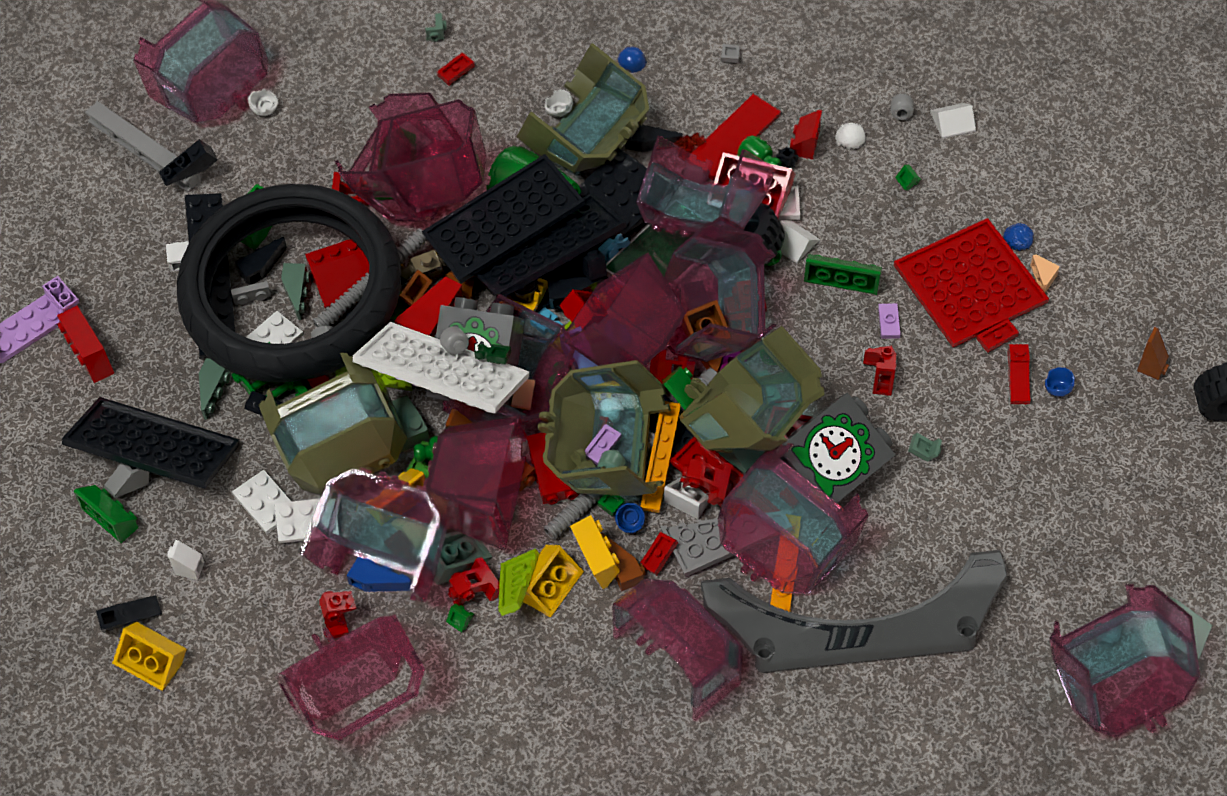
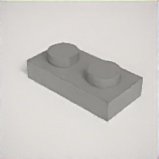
(250, 293)

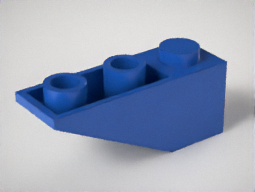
(374, 578)

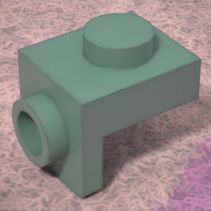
(436, 33)
(924, 447)

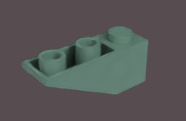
(294, 283)
(211, 383)

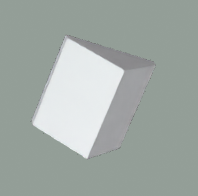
(954, 120)
(796, 241)
(687, 499)

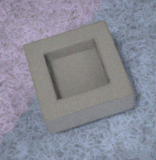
(730, 53)

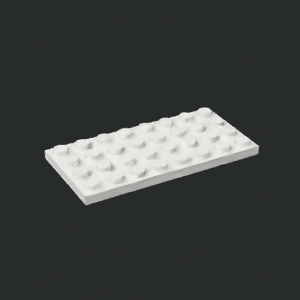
(428, 365)

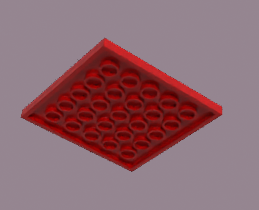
(970, 282)

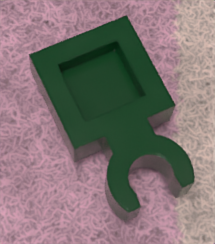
(495, 354)

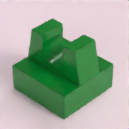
(907, 177)
(611, 503)
(459, 617)

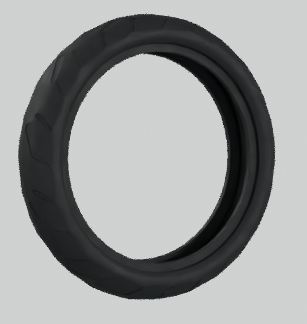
(272, 207)

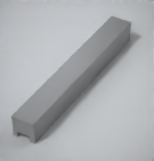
(135, 141)

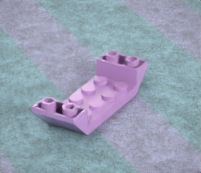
(35, 319)

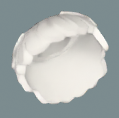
(263, 102)
(559, 103)
(850, 136)

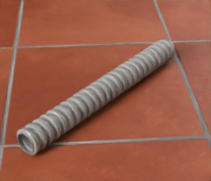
(354, 294)
(579, 506)

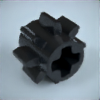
(787, 157)

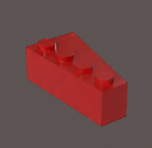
(84, 344)

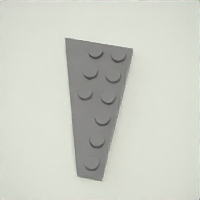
(697, 545)

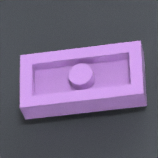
(889, 321)
(603, 441)

